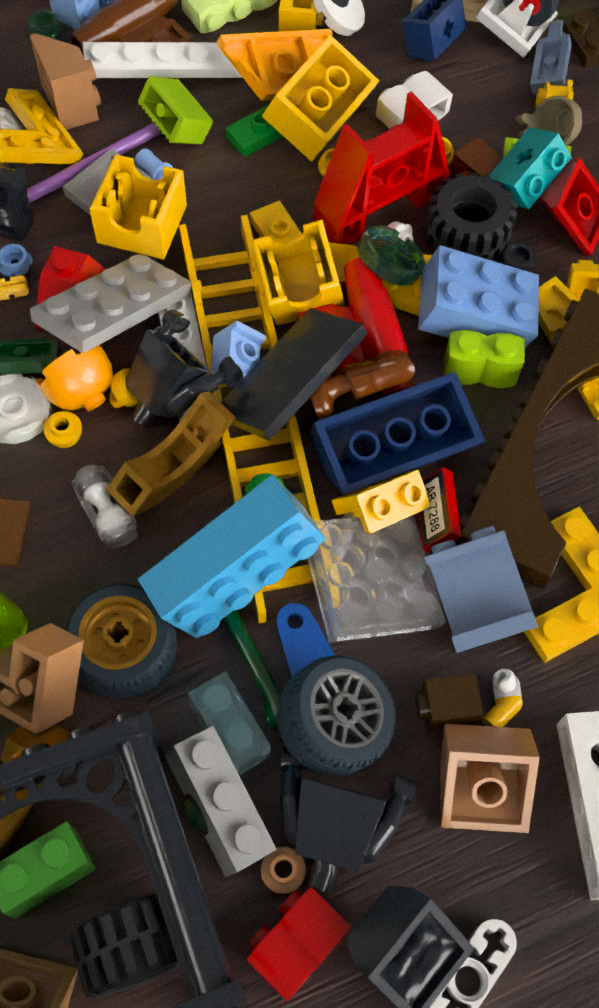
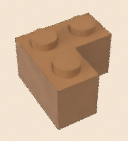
(40, 677)

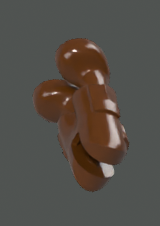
(364, 379)

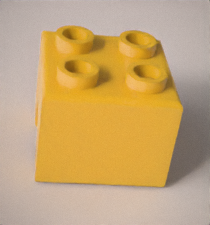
(137, 210)
(298, 273)

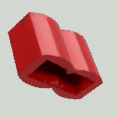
(297, 943)

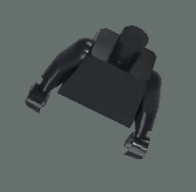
(169, 376)
(336, 823)

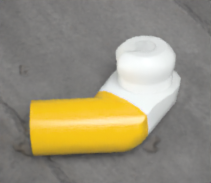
(507, 699)

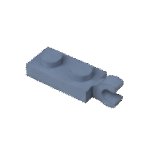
(551, 58)

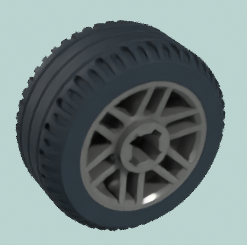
(336, 716)

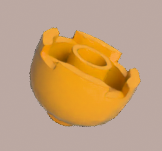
(77, 379)

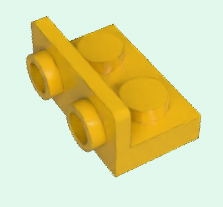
(385, 501)

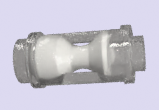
(112, 522)

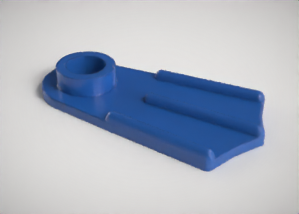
(301, 644)

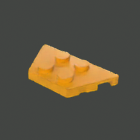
(270, 58)

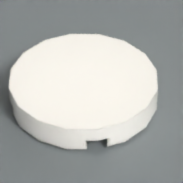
(21, 409)

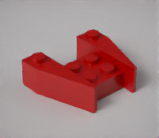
(379, 171)

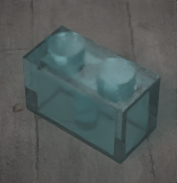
(221, 706)

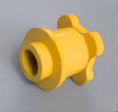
(554, 90)

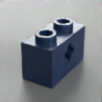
(433, 27)

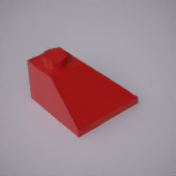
(575, 204)
(63, 271)

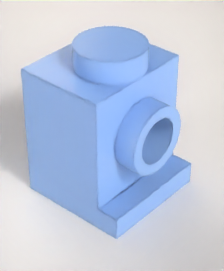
(239, 343)

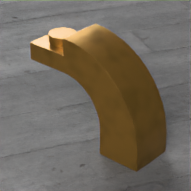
(163, 470)

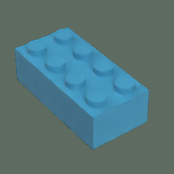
(232, 559)

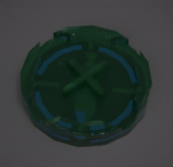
(390, 256)

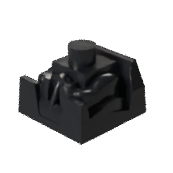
(14, 217)
(408, 947)

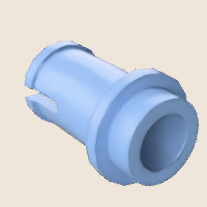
(150, 164)

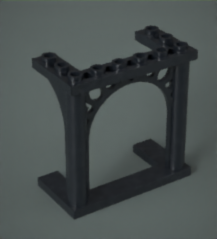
(137, 758)

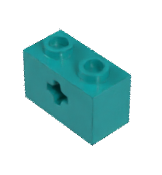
(531, 165)

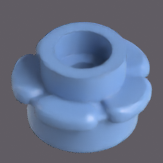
(14, 254)

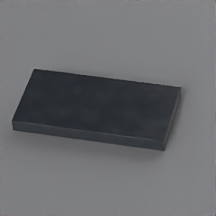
(292, 372)

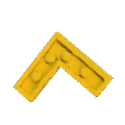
(44, 136)
(578, 617)

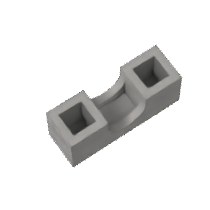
(233, 823)

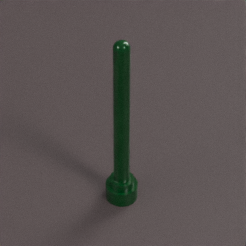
(256, 666)

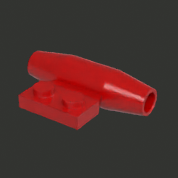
(373, 307)

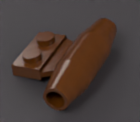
(131, 23)

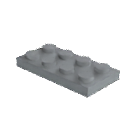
(110, 302)

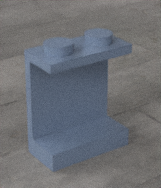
(480, 589)

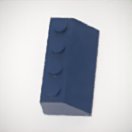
(395, 434)

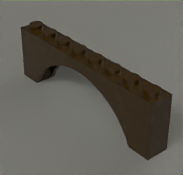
(510, 495)

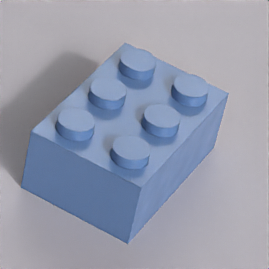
(477, 296)

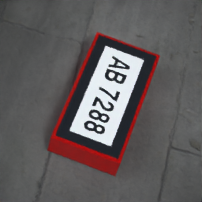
(441, 519)

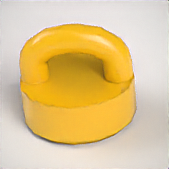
(119, 394)

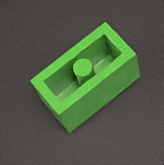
(42, 870)

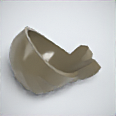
(556, 115)

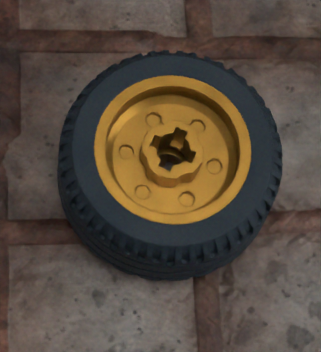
(124, 641)

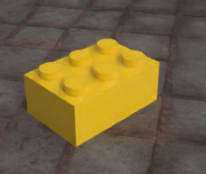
(320, 98)

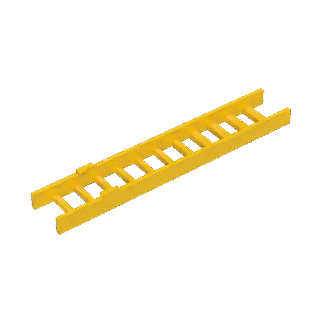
(283, 469)

